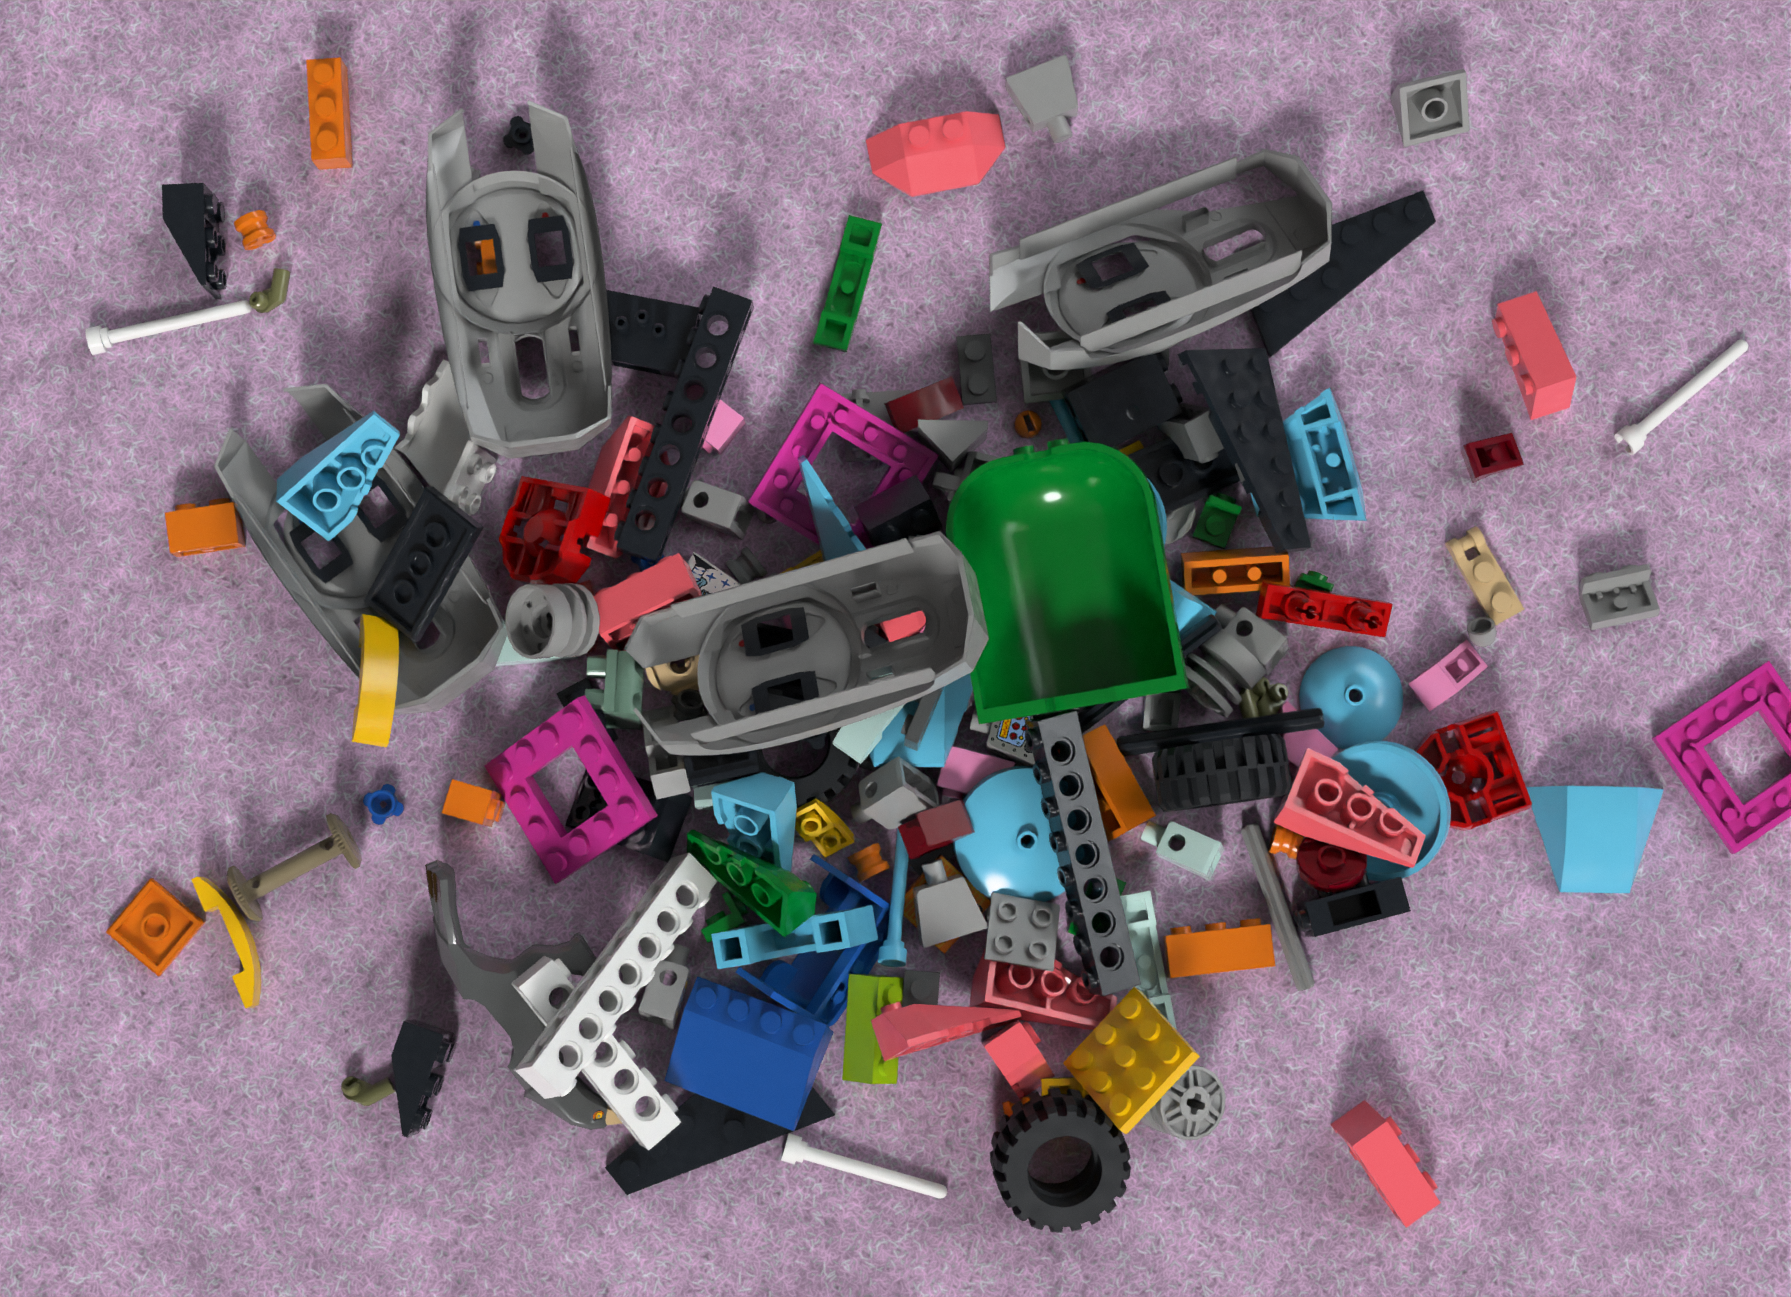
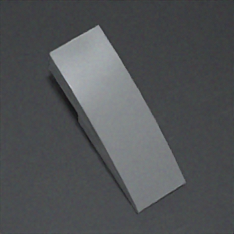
(666, 769)

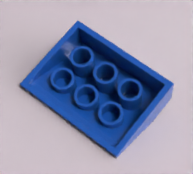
(747, 1053)

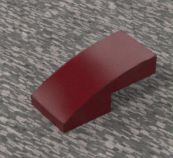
(924, 404)

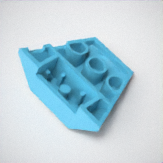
(1323, 462)
(938, 735)
(1594, 833)

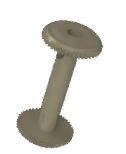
(249, 891)

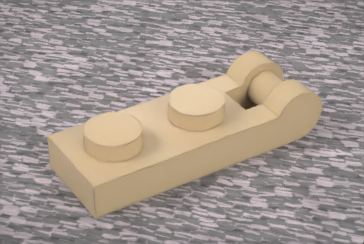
(1484, 576)

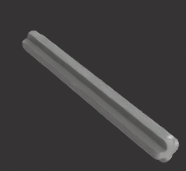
(1277, 907)

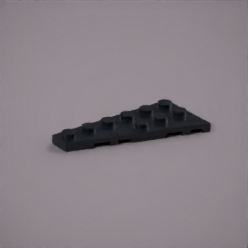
(704, 1136)

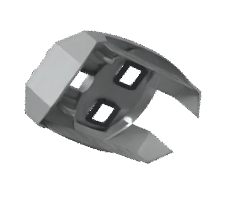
(1170, 268)
(521, 295)
(336, 593)
(826, 648)

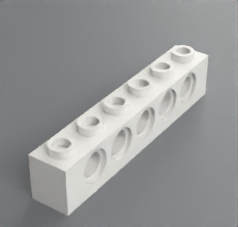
(646, 1127)

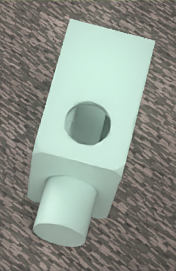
(1198, 855)

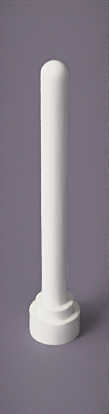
(102, 338)
(1636, 434)
(798, 1151)

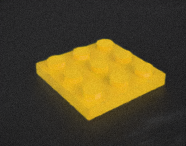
(1130, 1060)

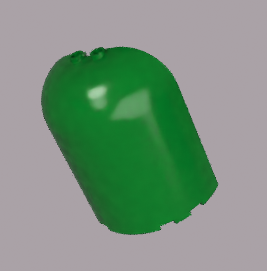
(1067, 581)

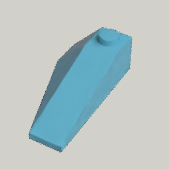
(831, 526)

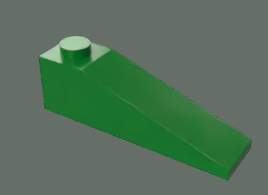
(762, 886)

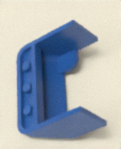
(816, 981)

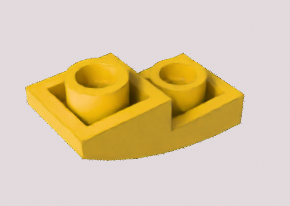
(823, 827)

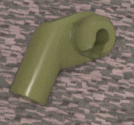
(275, 295)
(1250, 698)
(1273, 700)
(364, 1092)

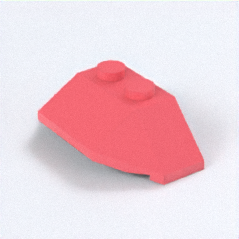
(937, 152)
(616, 476)

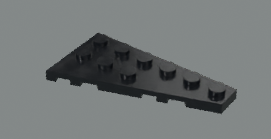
(1356, 252)
(1252, 432)

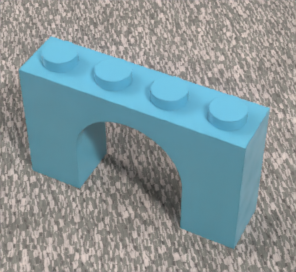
(818, 933)

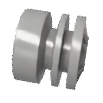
(552, 620)
(1221, 668)
(1190, 1106)

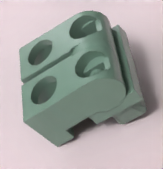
(622, 688)

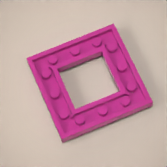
(822, 414)
(1685, 752)
(627, 804)

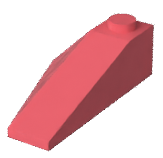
(1341, 812)
(1039, 994)
(924, 1026)

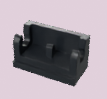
(715, 769)

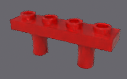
(1323, 609)

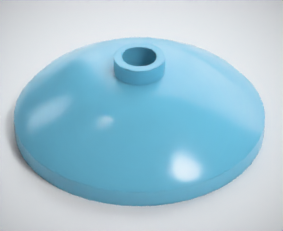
(1328, 687)

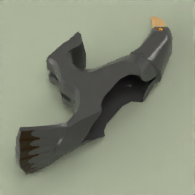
(489, 983)

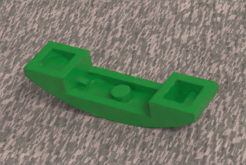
(848, 284)

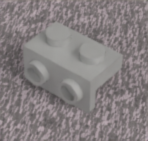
(1618, 597)

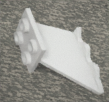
(442, 447)

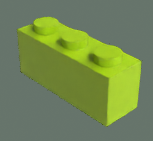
(862, 1053)

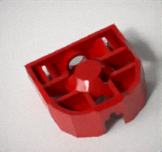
(559, 559)
(1474, 764)

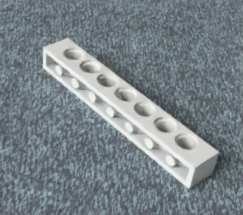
(541, 1063)

